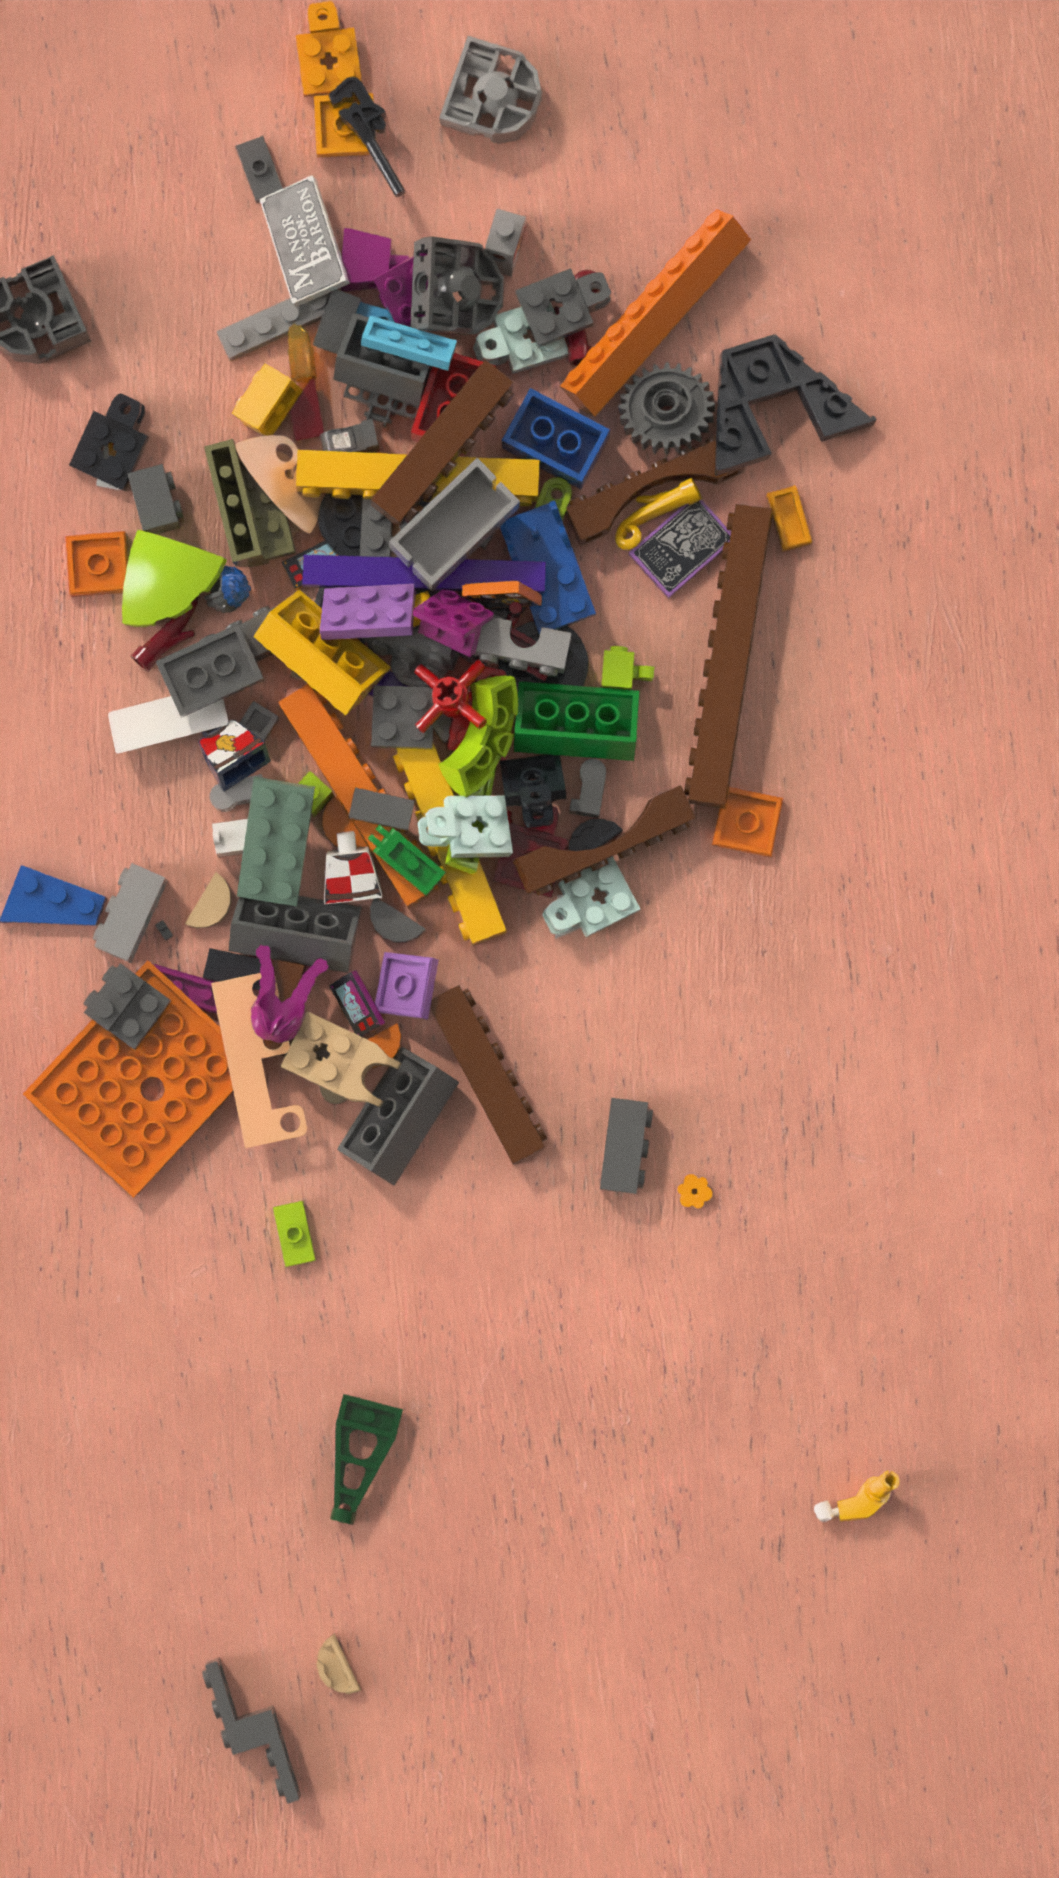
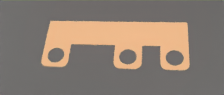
(244, 1055)

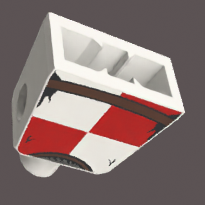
(350, 872)

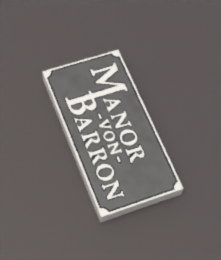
(304, 241)

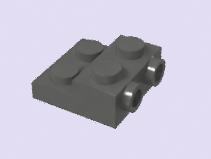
(126, 1005)

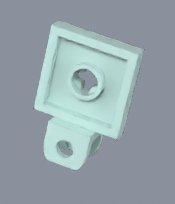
(509, 344)
(454, 826)
(581, 910)

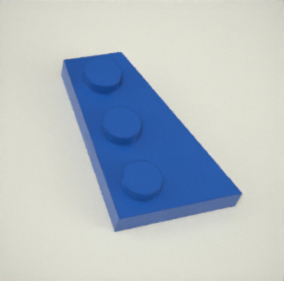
(49, 900)

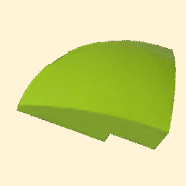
(165, 578)

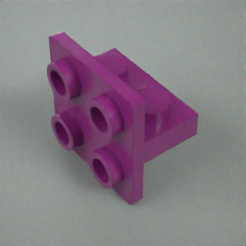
(396, 291)
(452, 621)

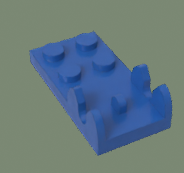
(543, 538)

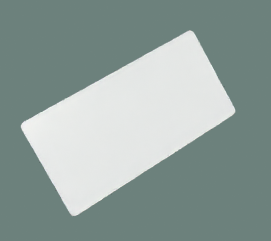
(161, 722)

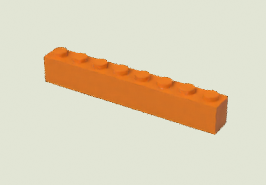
(655, 312)
(341, 769)

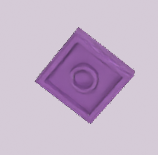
(406, 985)

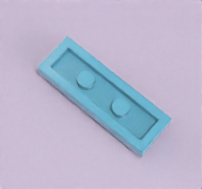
(408, 343)

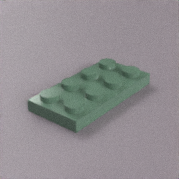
(275, 841)

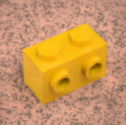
(267, 401)

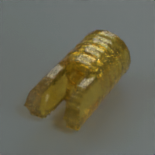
(300, 355)

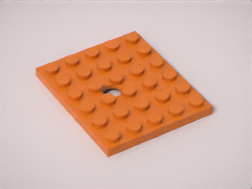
(98, 1080)

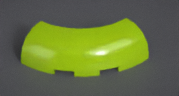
(482, 748)

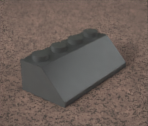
(297, 933)
(390, 1135)

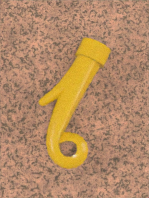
(655, 506)

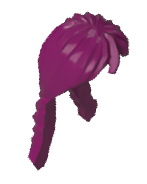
(275, 1019)

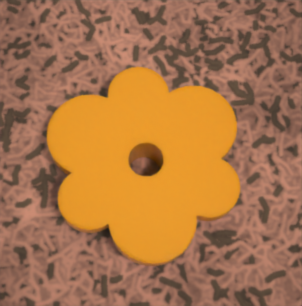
(703, 1193)

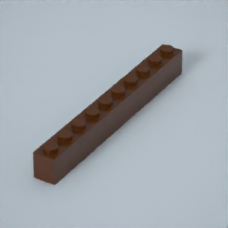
(730, 656)

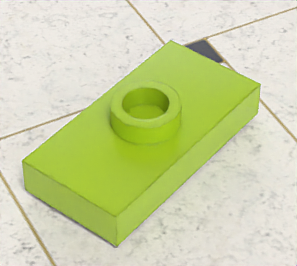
(294, 1233)

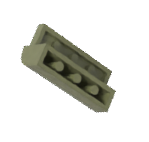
(251, 520)

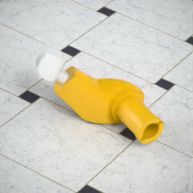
(869, 1499)

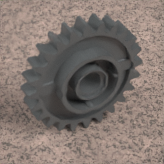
(672, 428)

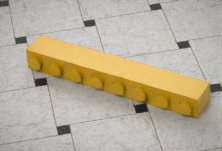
(366, 472)
(469, 891)

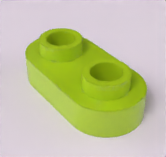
(552, 485)

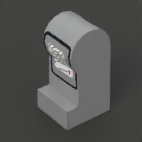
(234, 796)

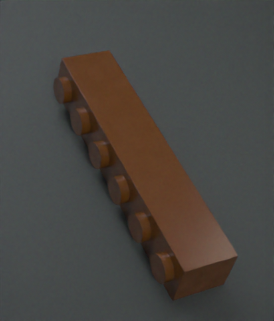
(442, 444)
(486, 1074)

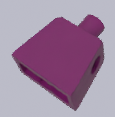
(365, 258)

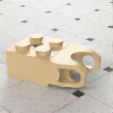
(348, 1059)

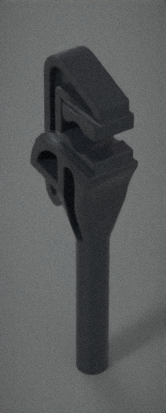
(365, 121)

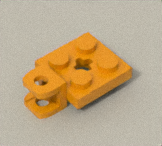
(325, 39)

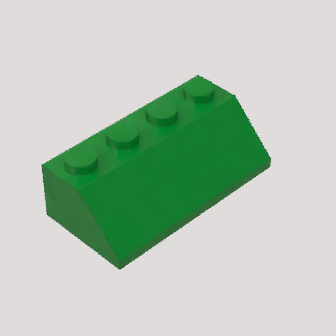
(576, 721)

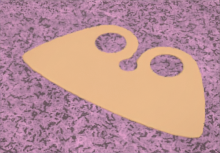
(269, 472)

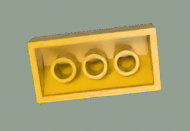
(336, 668)

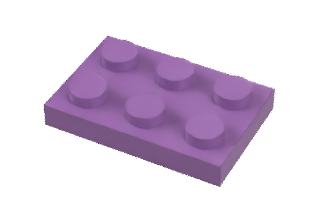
(367, 611)

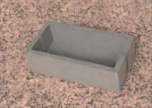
(454, 524)

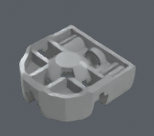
(482, 61)

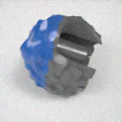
(229, 590)

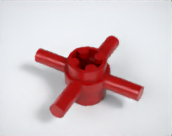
(443, 703)

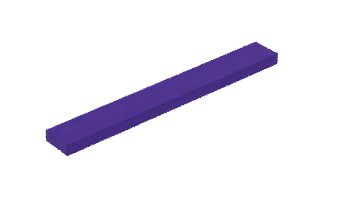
(376, 571)

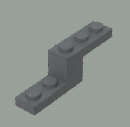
(251, 1730)

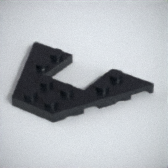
(765, 371)

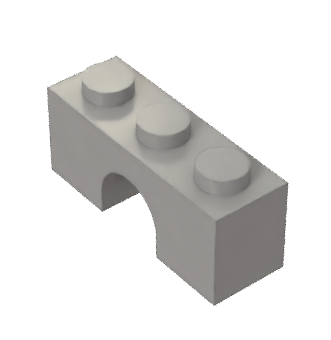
(547, 654)

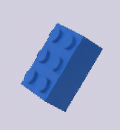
(557, 437)

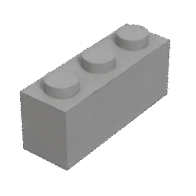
(129, 912)

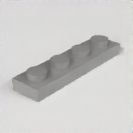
(269, 325)

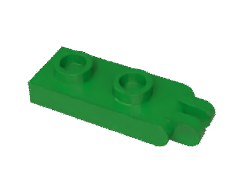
(407, 860)

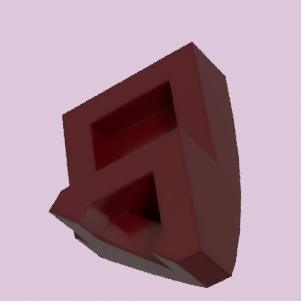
(306, 413)

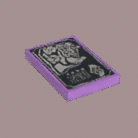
(681, 547)

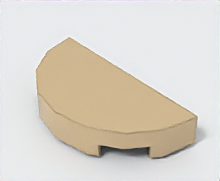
(212, 904)
(335, 1669)

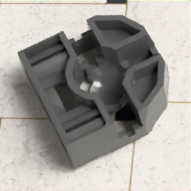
(450, 269)
(65, 329)

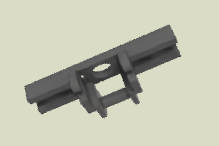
(372, 402)

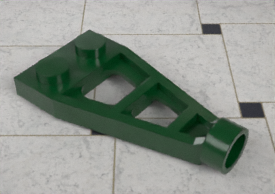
(370, 1417)

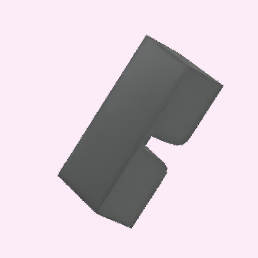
(164, 930)

